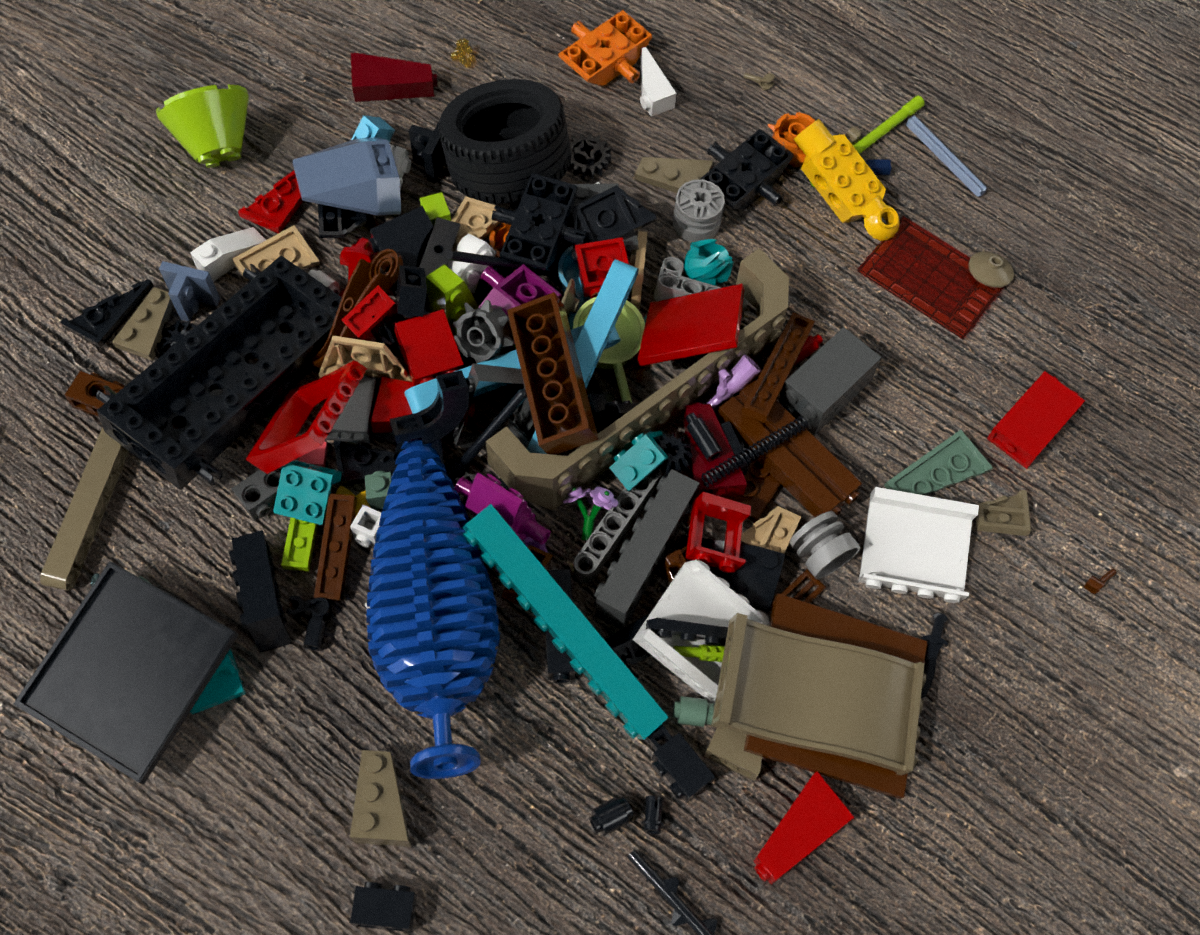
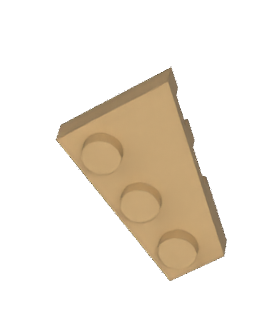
(638, 261)

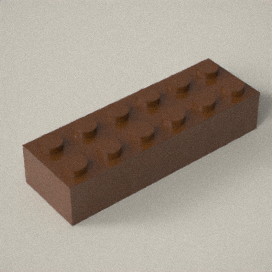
(552, 375)

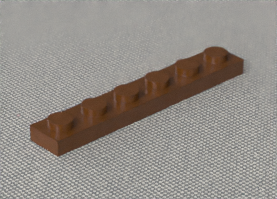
(778, 368)

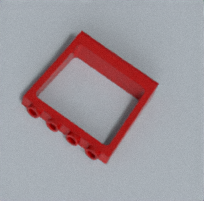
(278, 442)

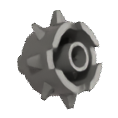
(483, 332)

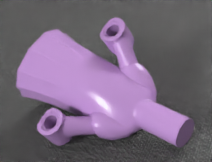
(735, 380)

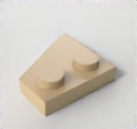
(773, 530)

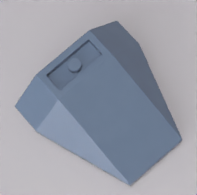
(351, 177)

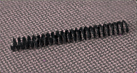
(768, 445)

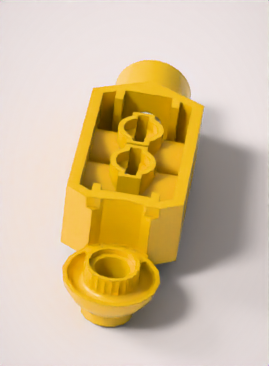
(846, 181)

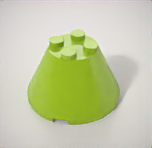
(208, 122)

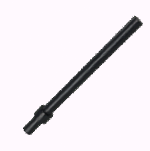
(495, 261)

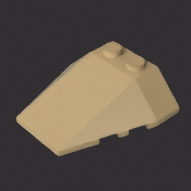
(372, 355)

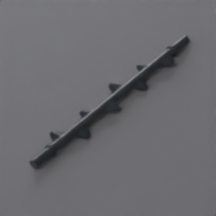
(668, 888)

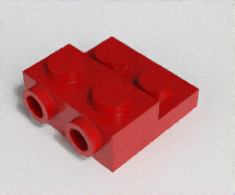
(595, 261)

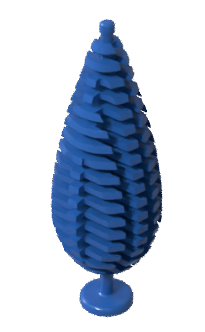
(430, 607)

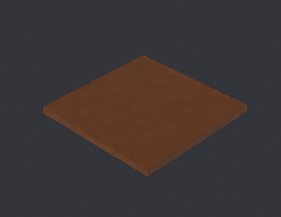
(824, 624)

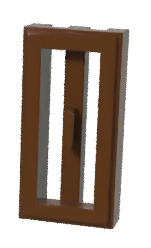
(806, 574)

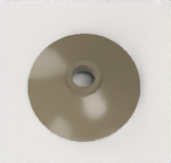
(991, 269)
(569, 299)

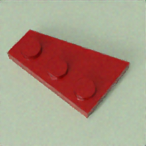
(276, 206)

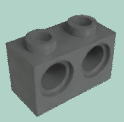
(258, 485)

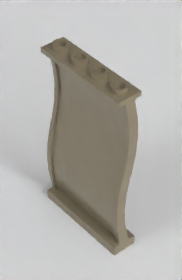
(819, 695)

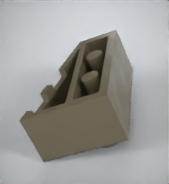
(378, 803)

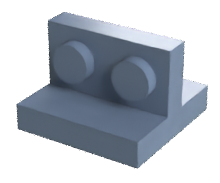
(188, 288)

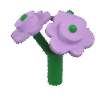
(599, 497)

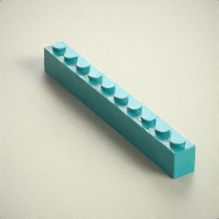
(565, 623)

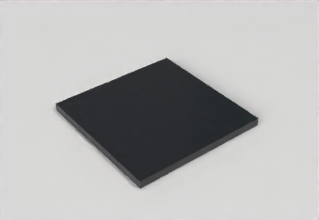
(126, 671)

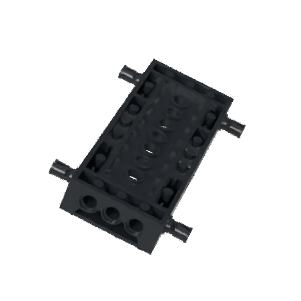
(215, 358)

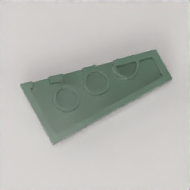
(942, 467)

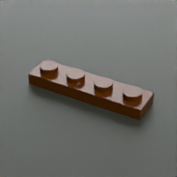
(335, 547)

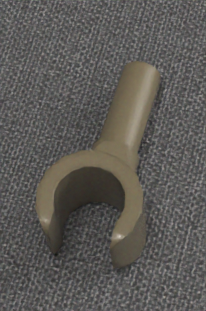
(765, 82)
(853, 135)

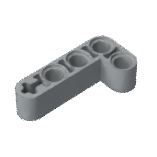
(672, 284)

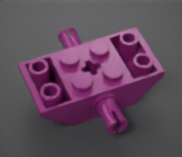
(516, 289)
(507, 503)

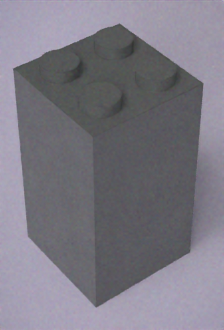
(829, 380)

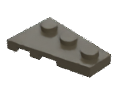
(671, 172)
(145, 325)

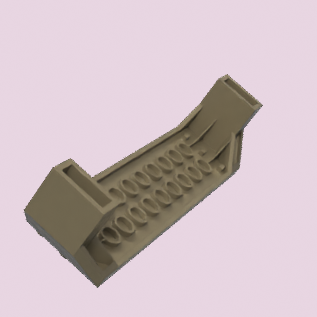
(548, 477)

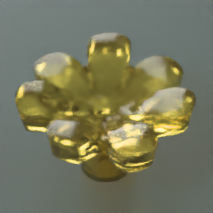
(463, 52)

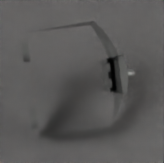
(494, 374)

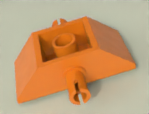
(607, 49)

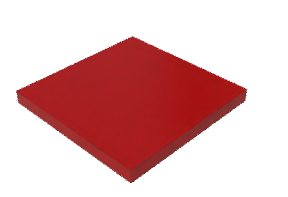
(692, 325)

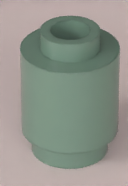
(693, 711)

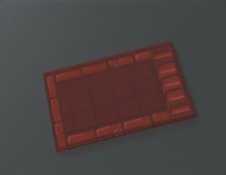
(929, 278)

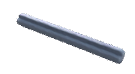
(946, 156)

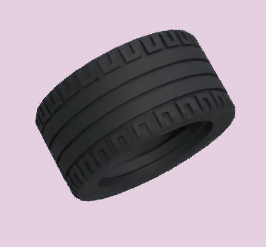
(502, 136)

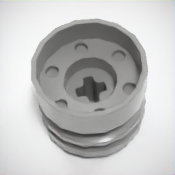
(698, 210)
(822, 541)

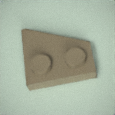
(1005, 515)

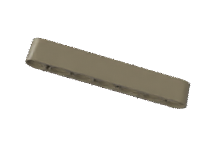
(84, 514)

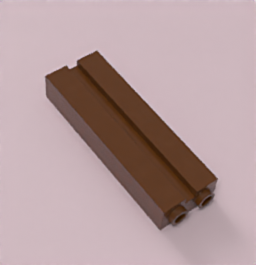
(798, 464)

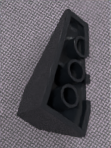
(755, 578)

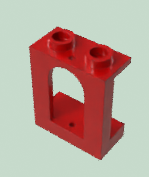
(371, 314)
(725, 510)

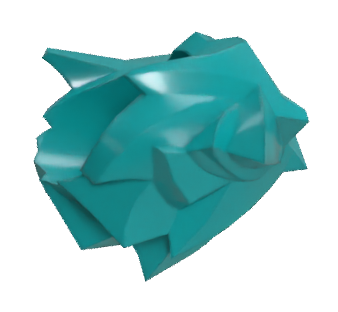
(708, 262)

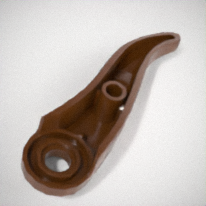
(362, 281)

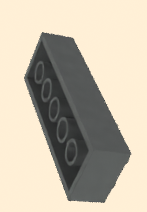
(648, 546)

